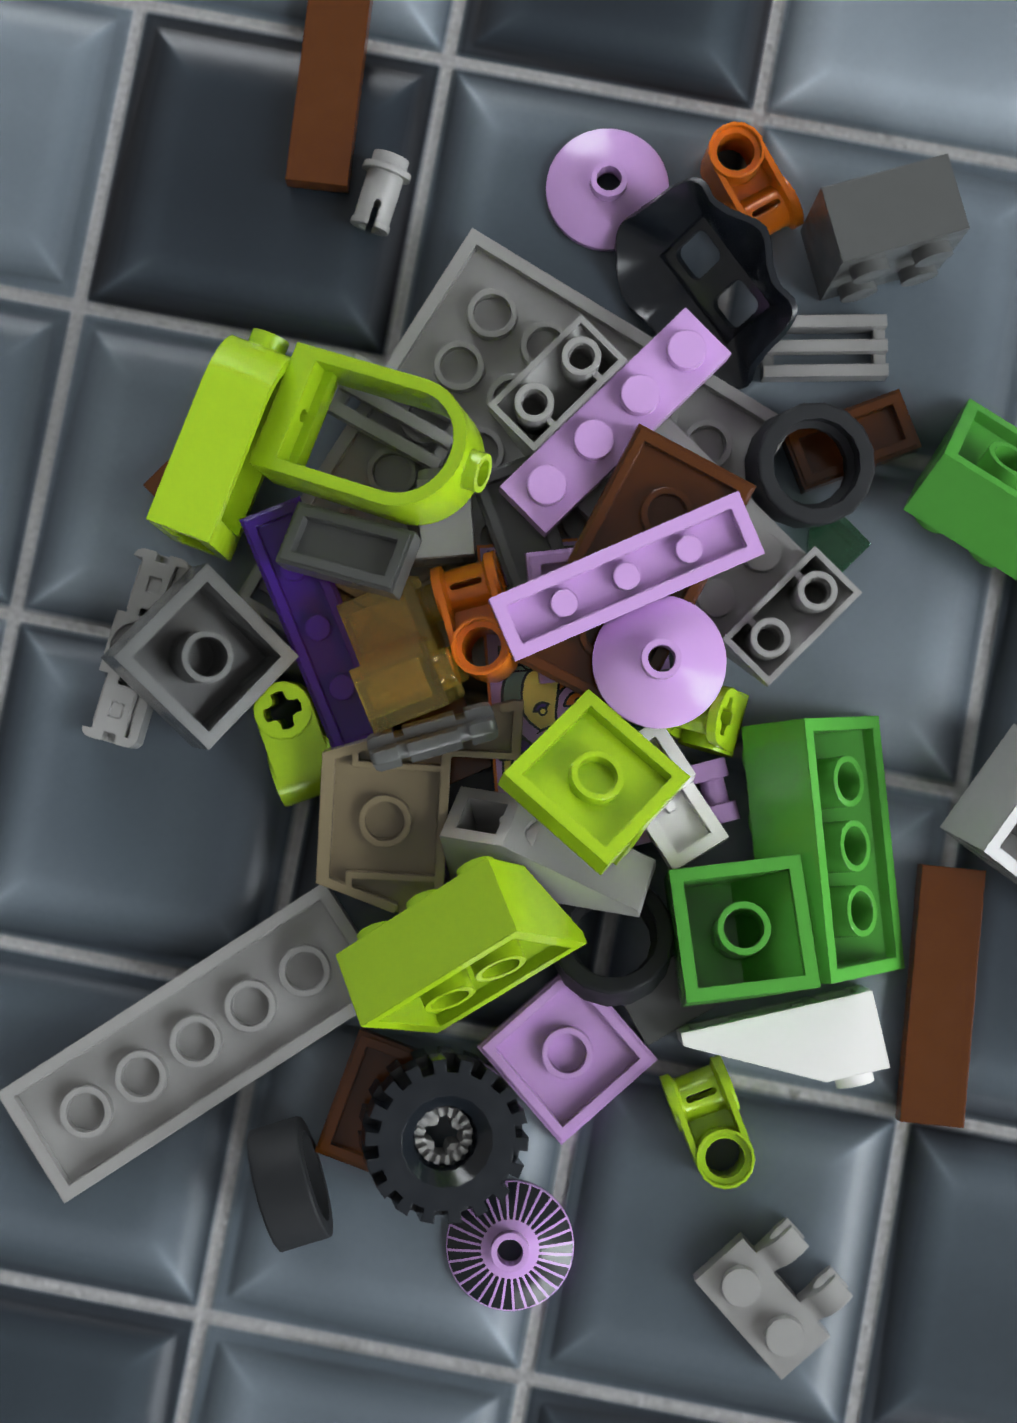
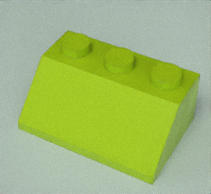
(456, 948)

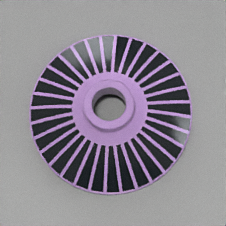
(532, 1220)

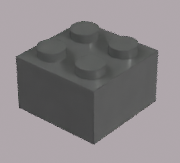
(884, 229)
(200, 656)

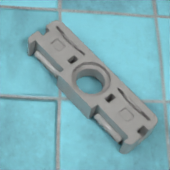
(120, 712)

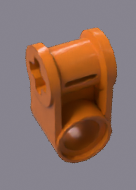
(759, 187)
(467, 615)

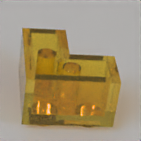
(400, 655)

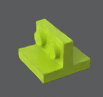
(594, 782)

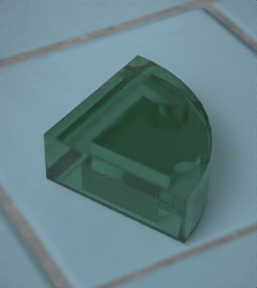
(838, 542)

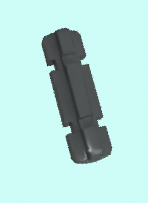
(432, 736)

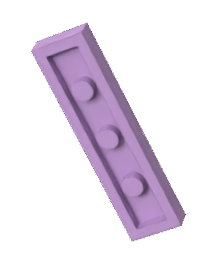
(594, 438)
(626, 576)

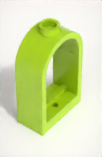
(301, 410)
(209, 471)

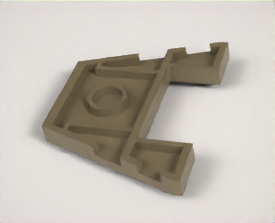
(385, 826)

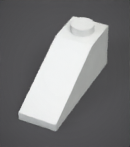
(813, 1037)

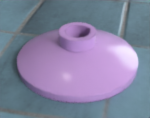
(584, 208)
(652, 696)

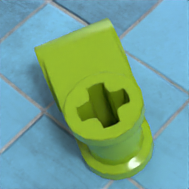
(717, 727)
(293, 751)
(709, 1118)

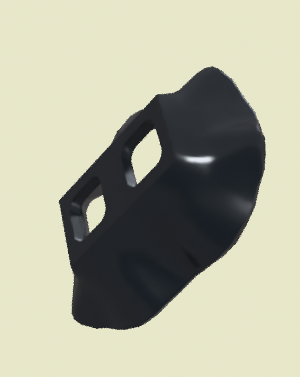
(661, 285)

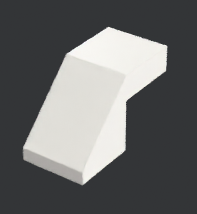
(686, 824)

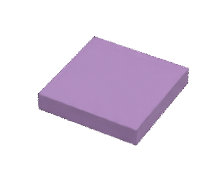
(566, 1056)

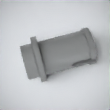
(380, 189)

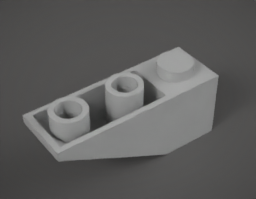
(501, 828)

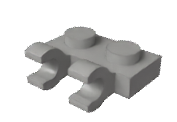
(760, 1303)

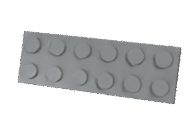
(186, 1045)

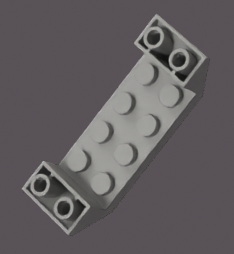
(761, 607)

